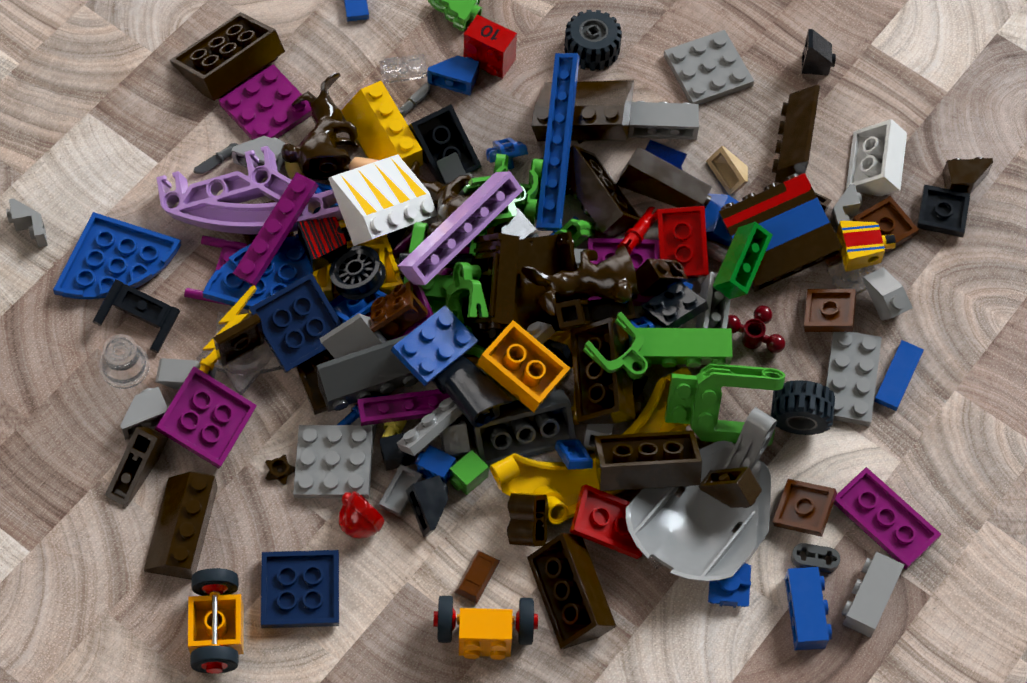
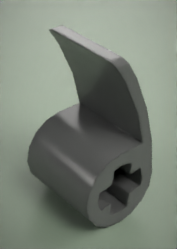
(451, 168)

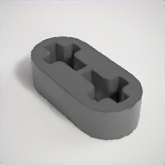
(815, 557)

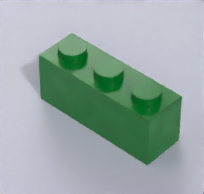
(742, 260)

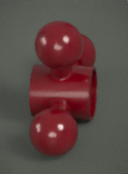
(762, 315)

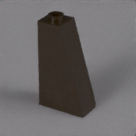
(663, 181)

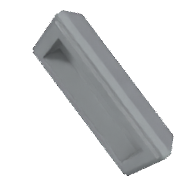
(395, 496)

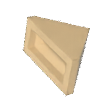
(729, 170)

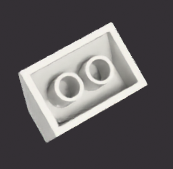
(877, 158)

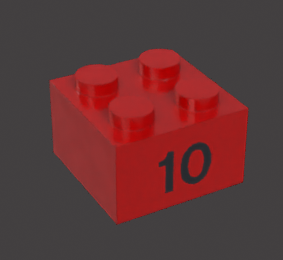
(490, 45)

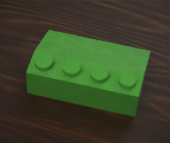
(686, 346)

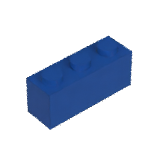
(807, 608)

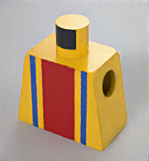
(862, 244)

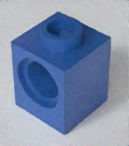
(435, 463)

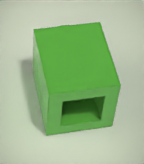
(468, 472)

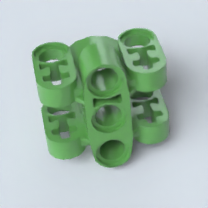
(529, 205)

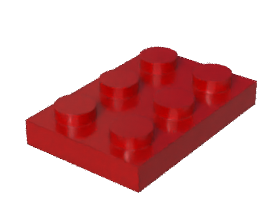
(684, 238)
(603, 521)

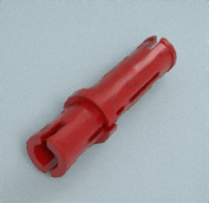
(635, 235)

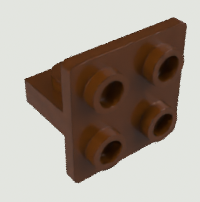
(396, 311)

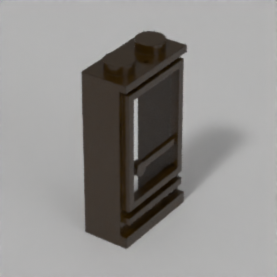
(500, 293)

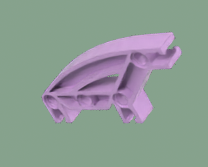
(223, 213)

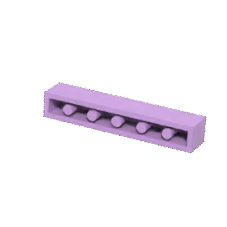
(460, 228)

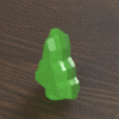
(458, 11)
(580, 230)

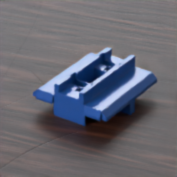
(732, 590)

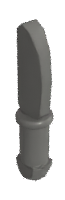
(416, 98)
(213, 161)

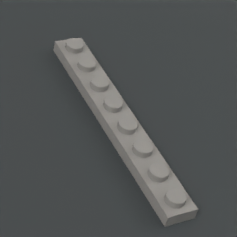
(448, 412)

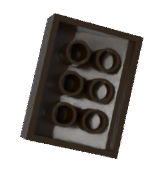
(228, 55)
(599, 110)

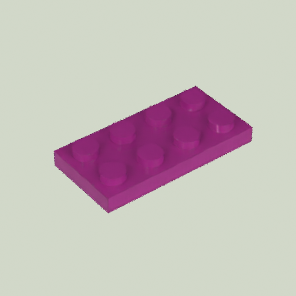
(886, 518)

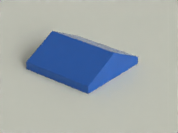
(716, 229)
(349, 308)

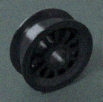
(357, 272)

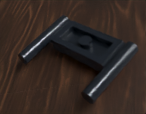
(141, 307)

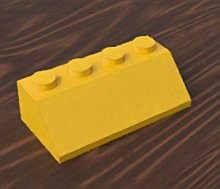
(381, 126)

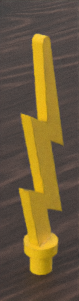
(230, 319)

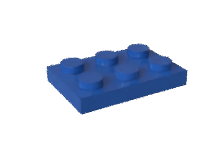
(434, 345)

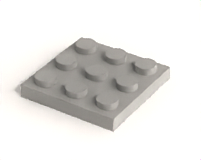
(708, 68)
(333, 460)

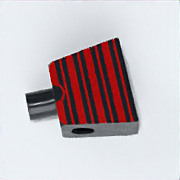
(322, 240)

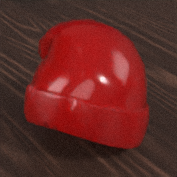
(358, 517)

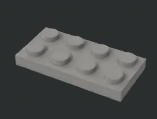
(853, 375)

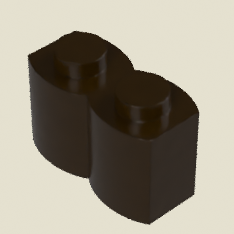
(527, 519)

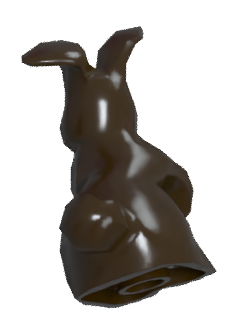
(318, 151)
(444, 196)
(611, 280)

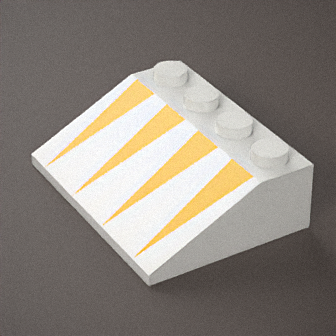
(381, 199)

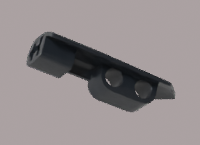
(472, 392)

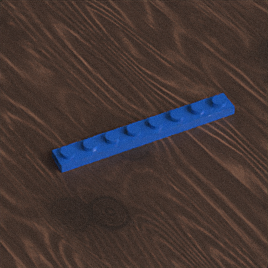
(558, 142)

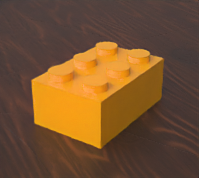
(523, 366)

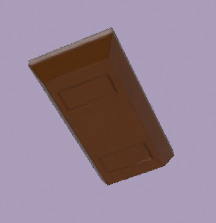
(477, 576)

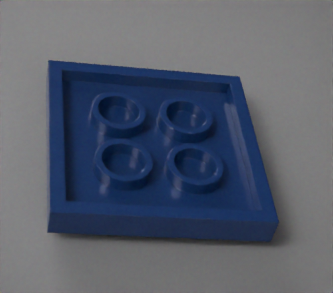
(296, 321)
(300, 589)

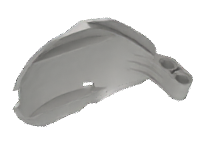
(695, 531)

